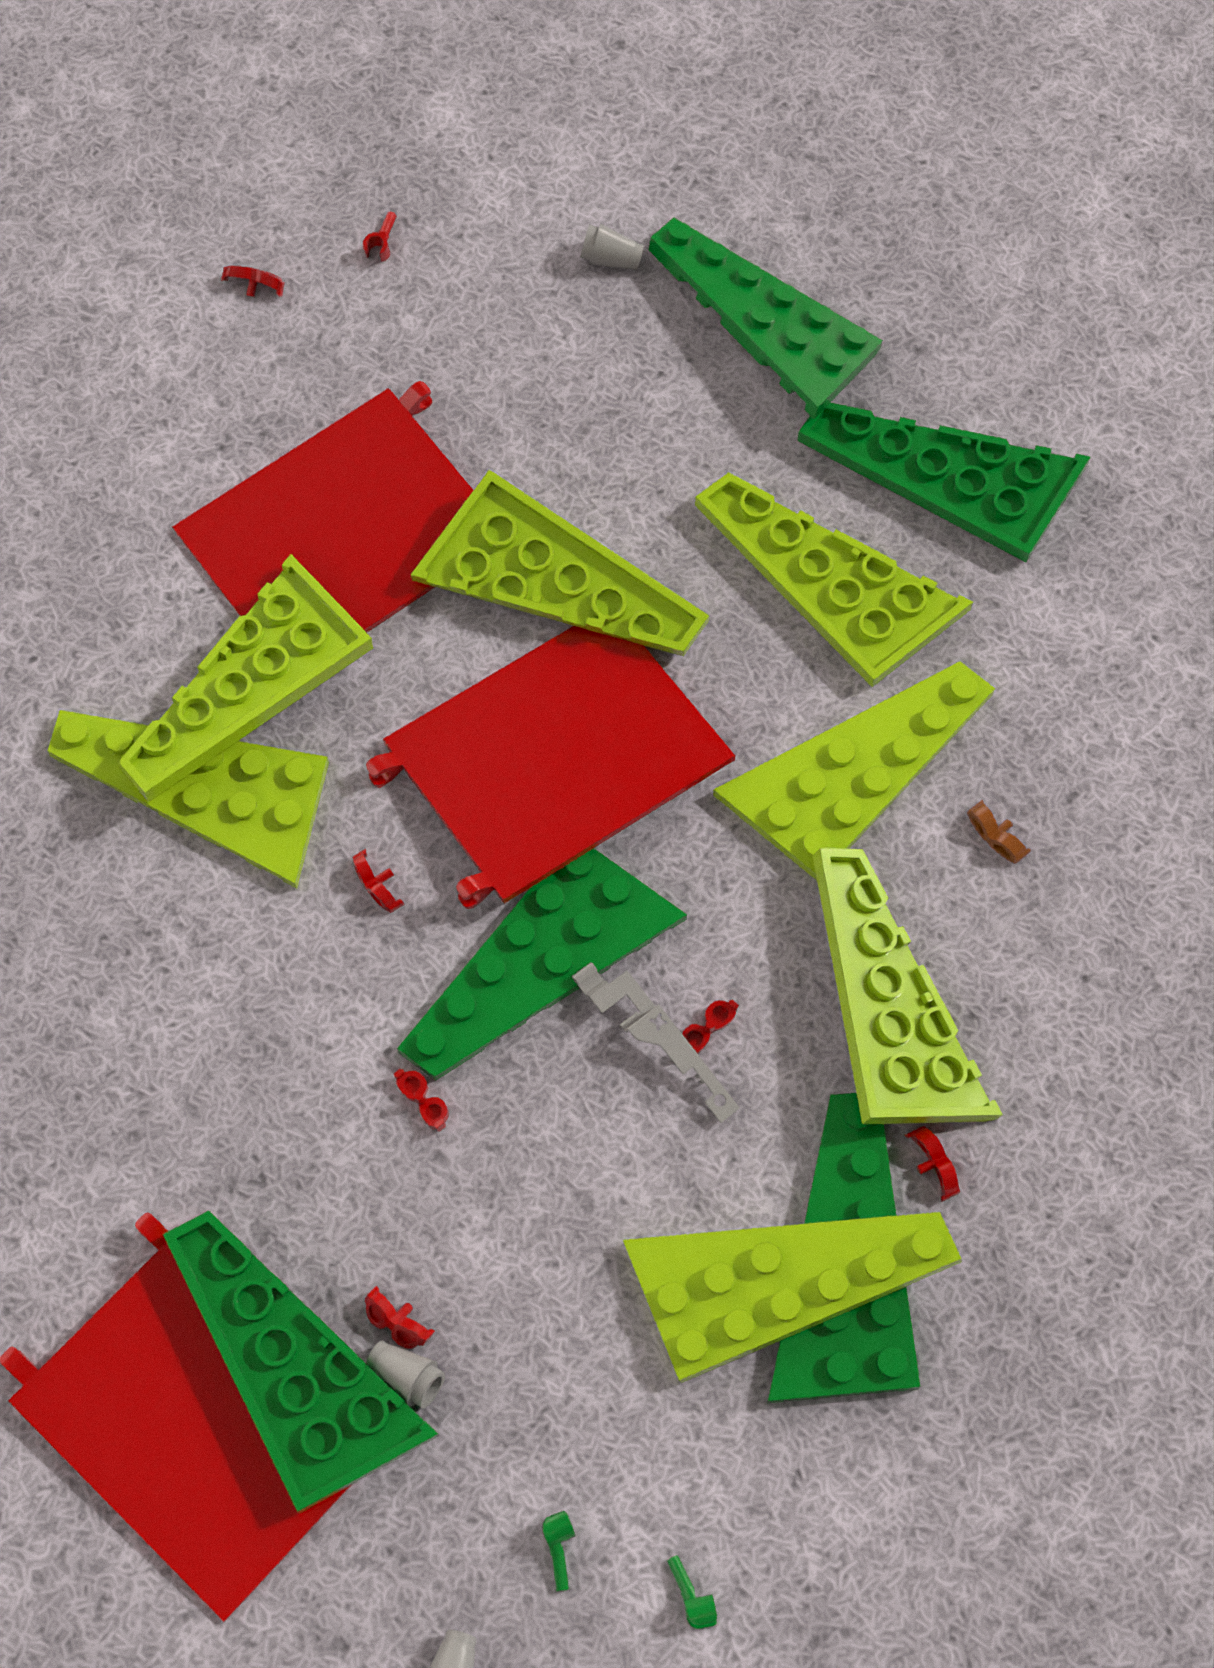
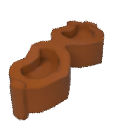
(996, 836)

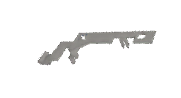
(639, 1025)

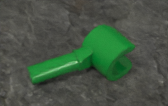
(557, 1530)
(699, 1610)

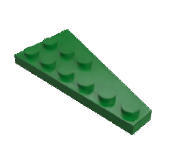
(773, 321)
(958, 474)
(528, 963)
(874, 1343)
(304, 1387)

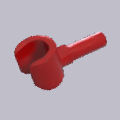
(380, 238)

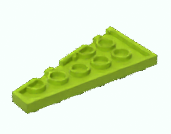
(536, 562)
(838, 584)
(255, 671)
(851, 773)
(244, 799)
(892, 1014)
(755, 1286)

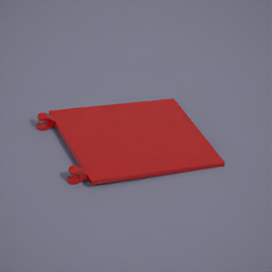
(346, 503)
(552, 757)
(165, 1435)

